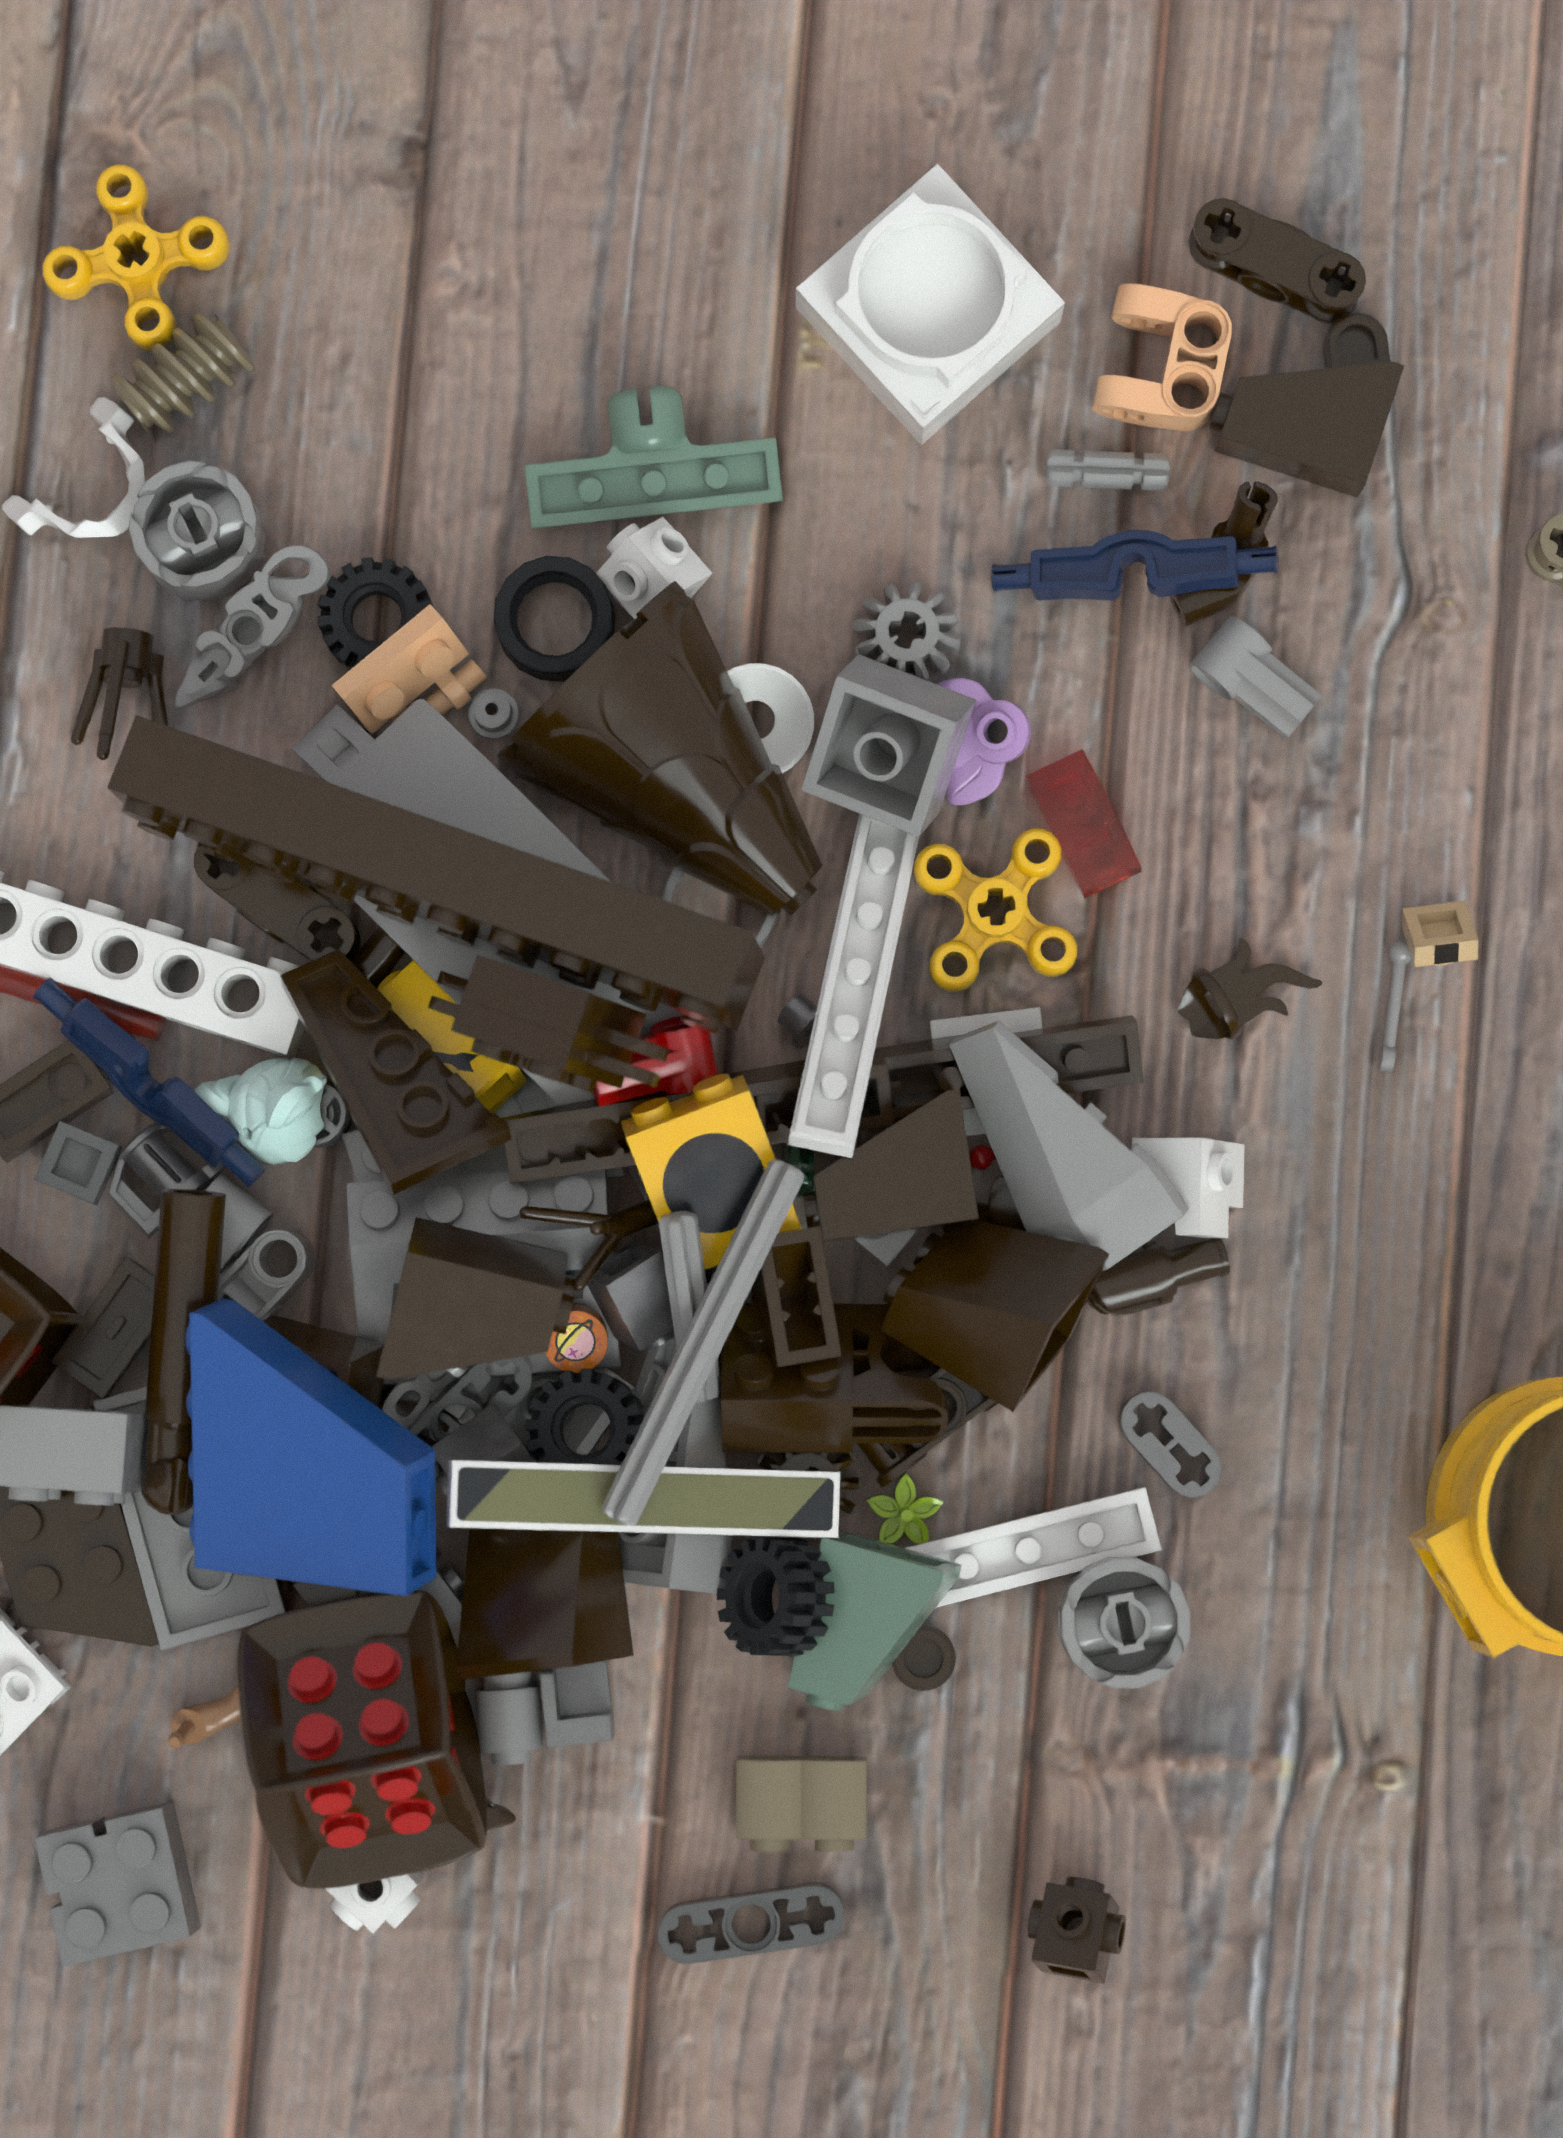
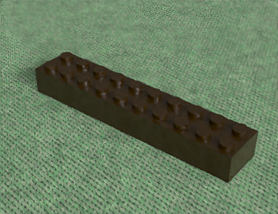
(437, 874)

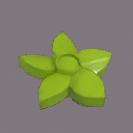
(904, 1512)

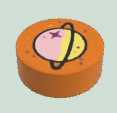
(582, 1344)

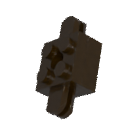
(547, 1026)

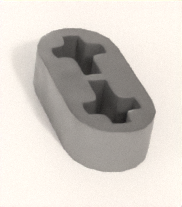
(1181, 1433)

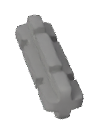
(1107, 469)

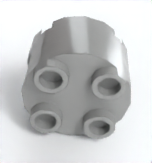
(197, 531)
(1123, 1622)

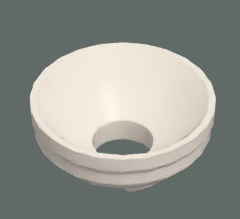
(790, 705)

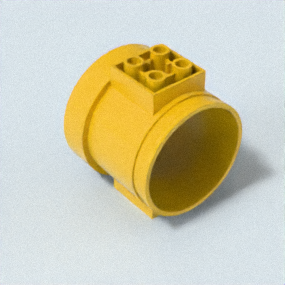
(1456, 1537)

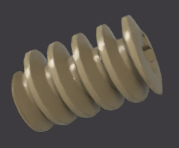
(182, 373)

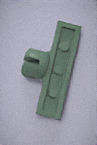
(652, 470)

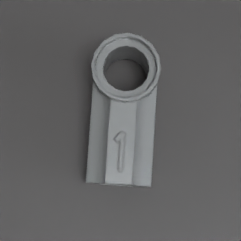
(1241, 667)

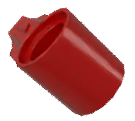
(687, 1063)

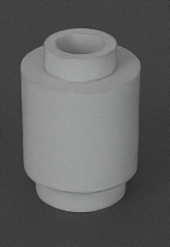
(509, 1717)

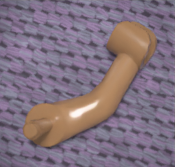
(204, 1719)

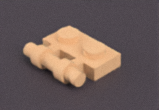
(407, 666)

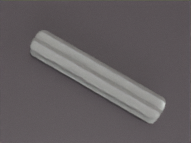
(686, 1280)

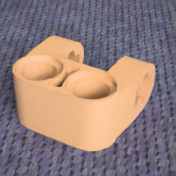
(1167, 315)

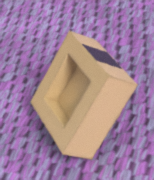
(1440, 934)

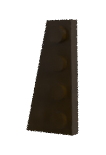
(395, 1088)

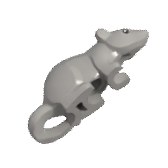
(256, 620)

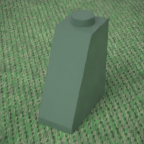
(878, 1608)

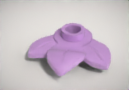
(981, 761)

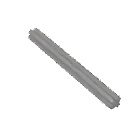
(702, 1342)

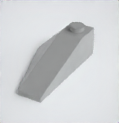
(1056, 1156)
(679, 1559)

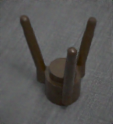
(120, 663)

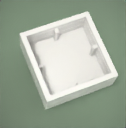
(929, 304)

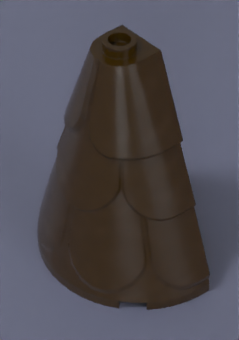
(672, 759)

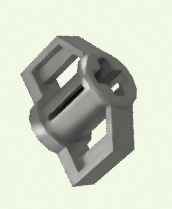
(136, 1156)

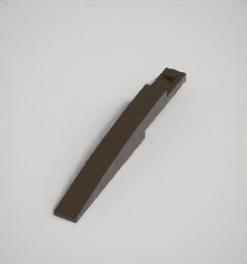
(900, 1081)

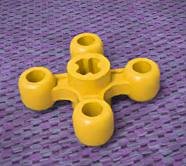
(130, 234)
(972, 894)

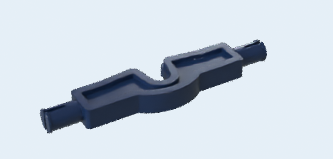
(1170, 564)
(168, 1103)

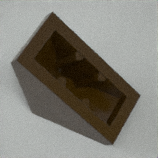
(796, 1300)

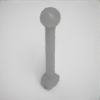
(1400, 956)

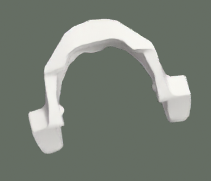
(113, 424)

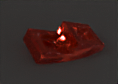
(1083, 823)

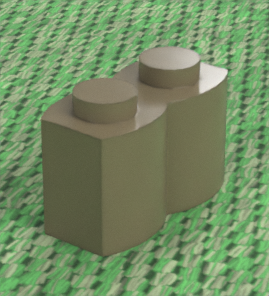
(801, 1800)

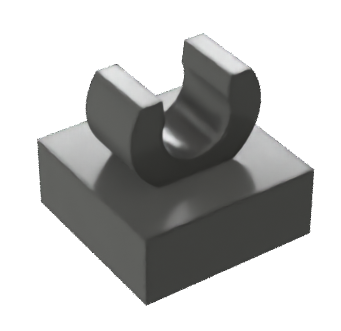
(78, 1163)

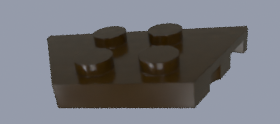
(74, 1568)

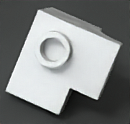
(1205, 1176)

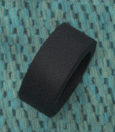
(522, 582)

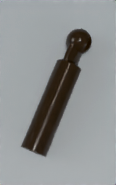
(184, 1282)

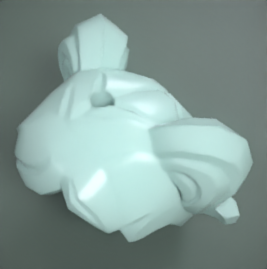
(271, 1107)

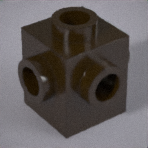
(1081, 1951)

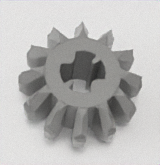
(911, 611)

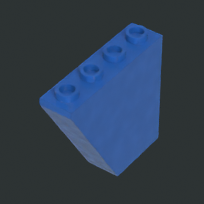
(300, 1467)

